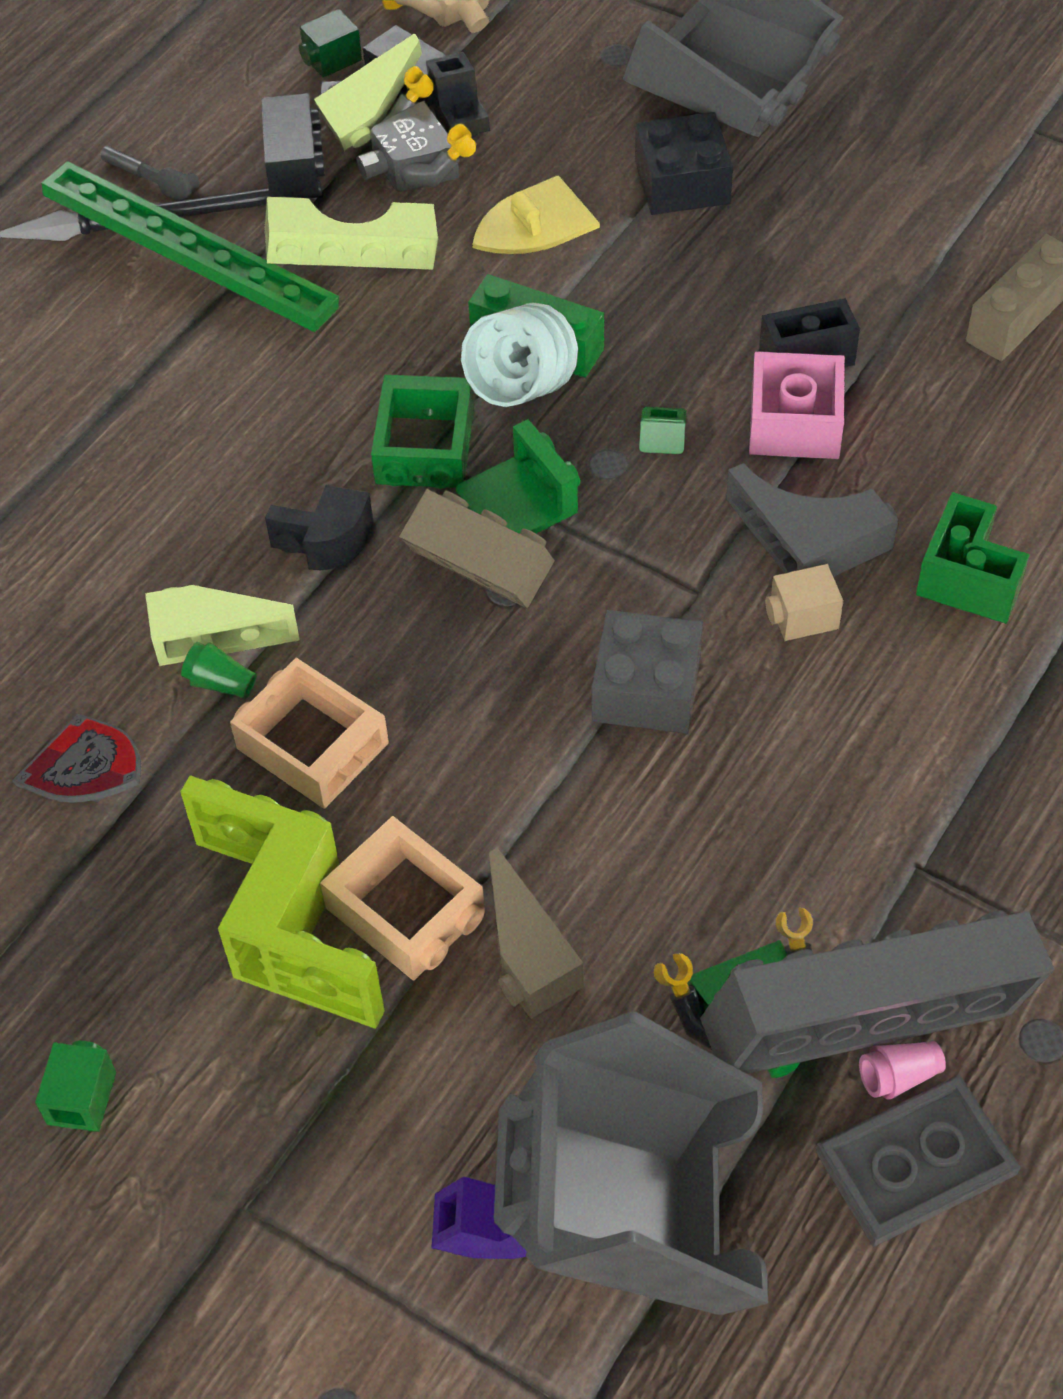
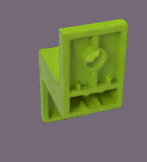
(281, 901)

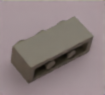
(1018, 300)
(478, 546)

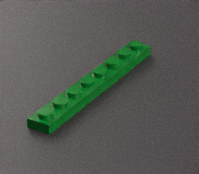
(191, 246)

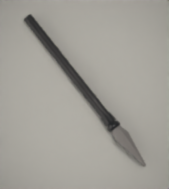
(65, 225)

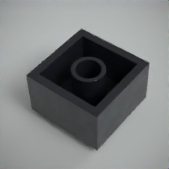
(683, 163)

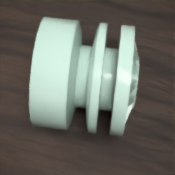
(499, 357)

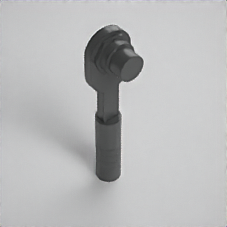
(171, 182)

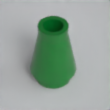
(216, 671)

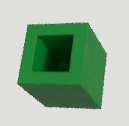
(76, 1086)

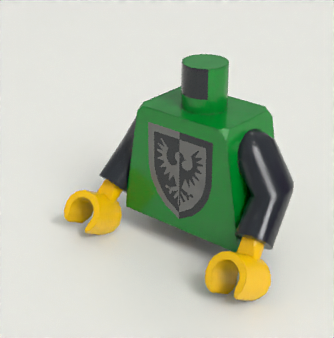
(696, 991)

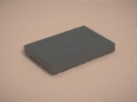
(916, 1160)

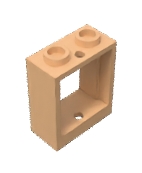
(341, 762)
(370, 865)

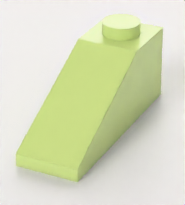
(367, 95)
(210, 615)

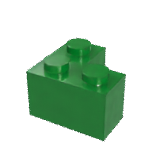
(967, 568)

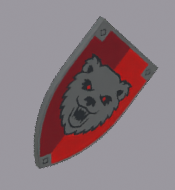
(83, 763)

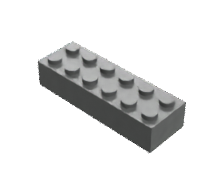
(875, 991)

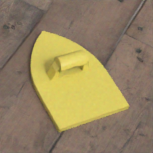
(534, 220)

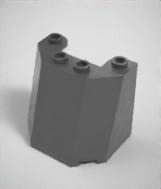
(736, 58)
(618, 1164)

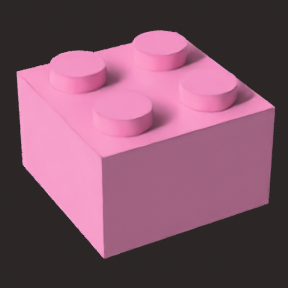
(797, 405)

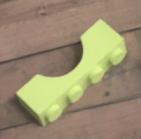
(305, 236)

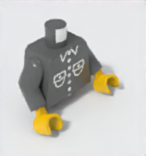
(412, 143)

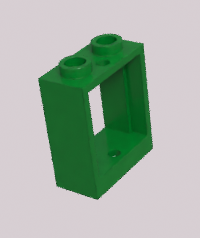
(423, 399)

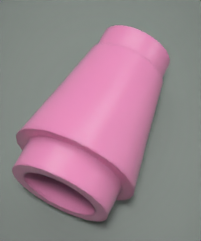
(899, 1067)

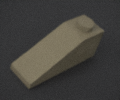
(534, 955)

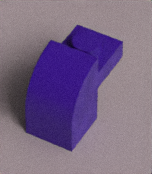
(466, 1222)

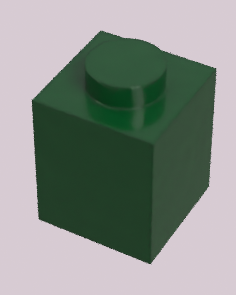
(330, 43)

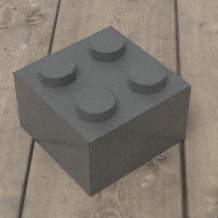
(646, 671)

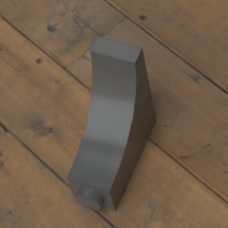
(812, 530)

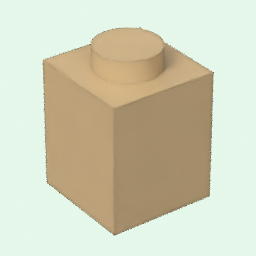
(805, 602)

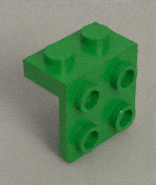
(528, 489)

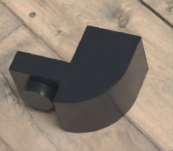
(456, 94)
(330, 534)

